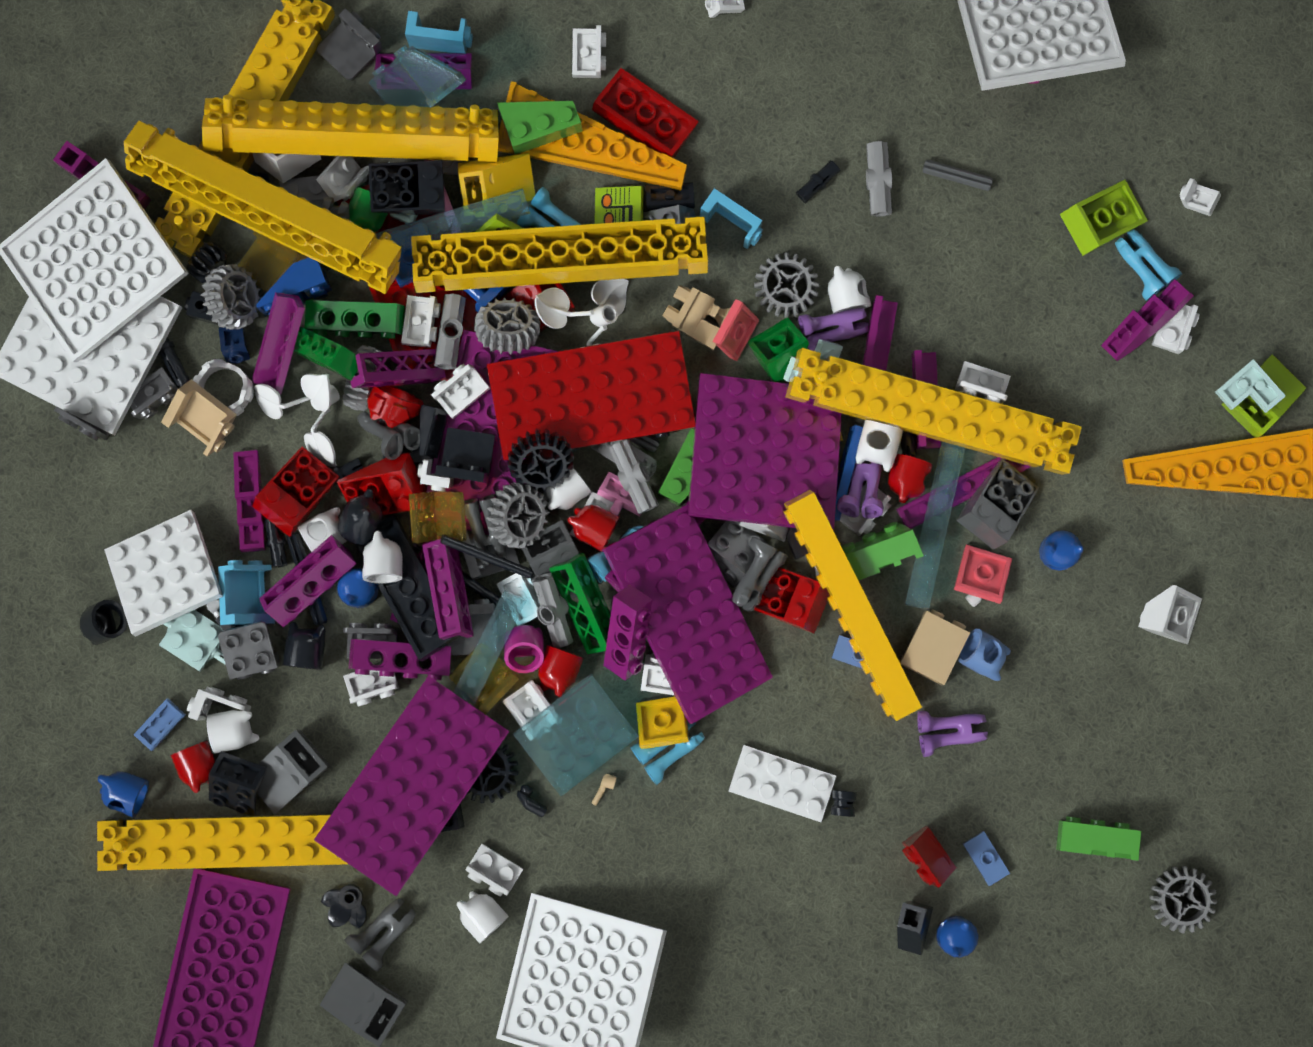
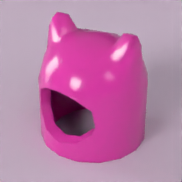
(522, 642)

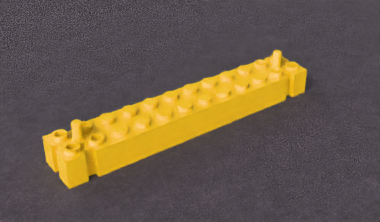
(268, 74)
(350, 129)
(262, 206)
(559, 254)
(933, 411)
(213, 842)

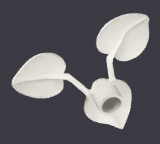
(610, 295)
(322, 396)

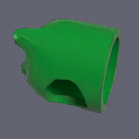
(361, 211)

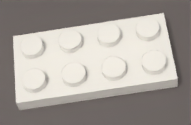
(782, 783)

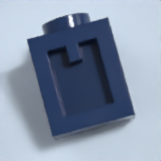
(233, 345)

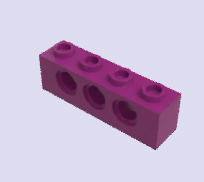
(295, 584)
(627, 632)
(362, 649)

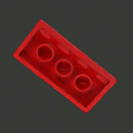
(644, 114)

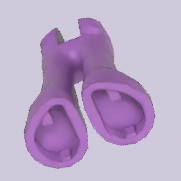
(845, 330)
(850, 503)
(961, 722)

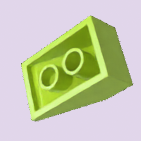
(1103, 217)

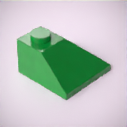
(776, 346)

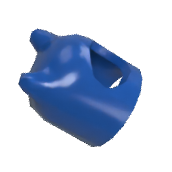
(1060, 550)
(356, 591)
(123, 792)
(957, 936)

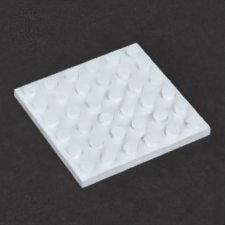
(1039, 39)
(91, 260)
(99, 384)
(580, 978)

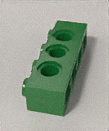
(318, 314)
(326, 353)

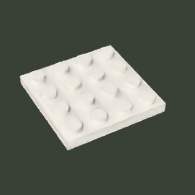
(163, 573)

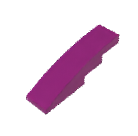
(1147, 321)
(247, 485)

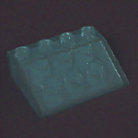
(575, 735)

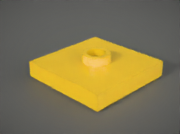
(661, 723)

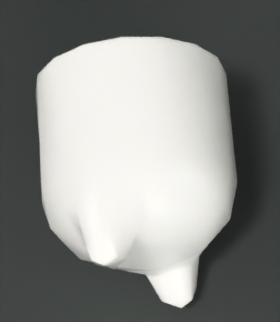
(847, 290)
(878, 444)
(568, 493)
(321, 527)
(382, 560)
(230, 730)
(481, 915)

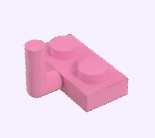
(613, 491)

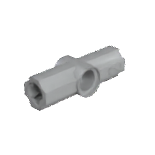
(878, 178)
(449, 345)
(633, 476)
(552, 610)

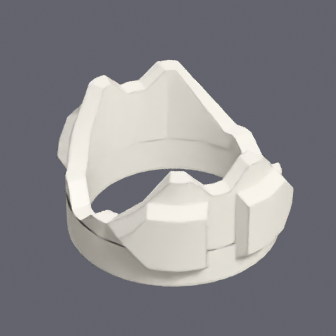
(218, 364)

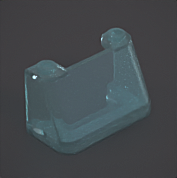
(415, 79)

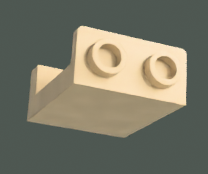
(201, 416)
(935, 647)

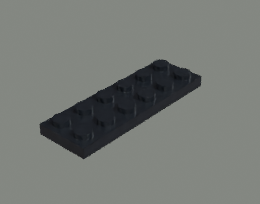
(411, 596)

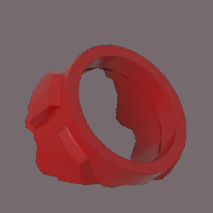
(393, 405)

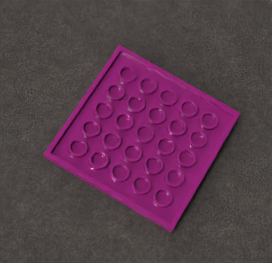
(760, 451)

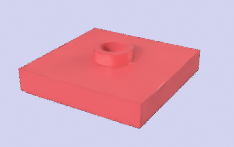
(736, 330)
(983, 574)

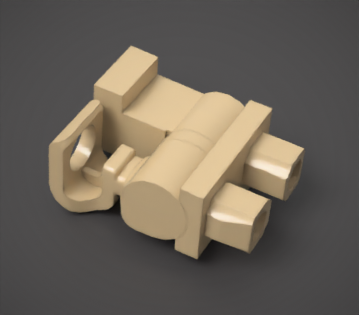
(692, 315)

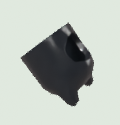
(360, 519)
(99, 624)
(304, 647)

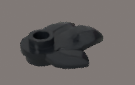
(342, 909)

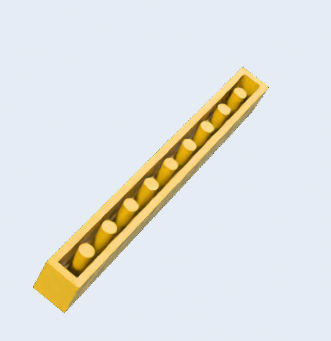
(852, 604)

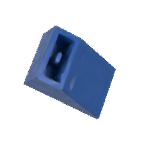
(301, 279)

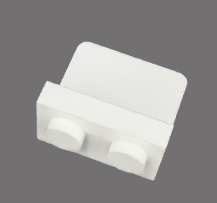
(982, 383)
(202, 702)

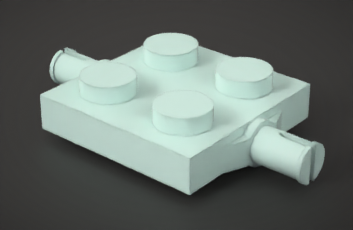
(193, 639)

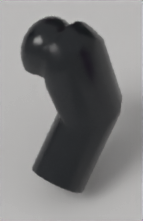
(528, 803)

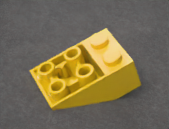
(490, 179)

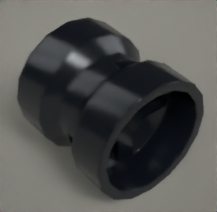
(843, 803)

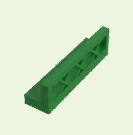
(590, 602)

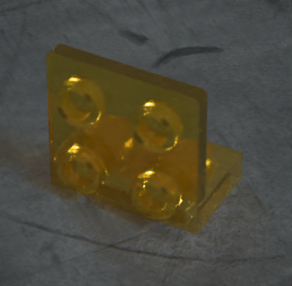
(268, 261)
(437, 514)
(496, 686)

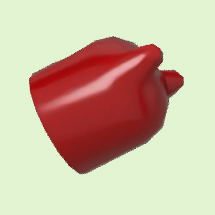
(908, 476)
(594, 525)
(558, 670)
(194, 765)

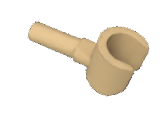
(607, 782)

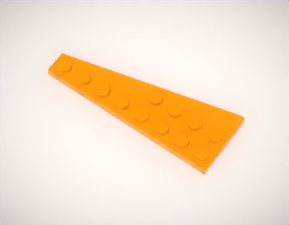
(599, 150)
(1257, 466)

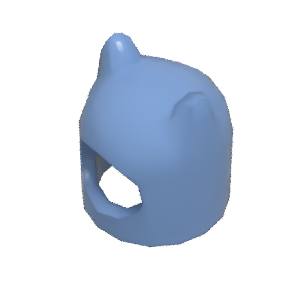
(984, 654)

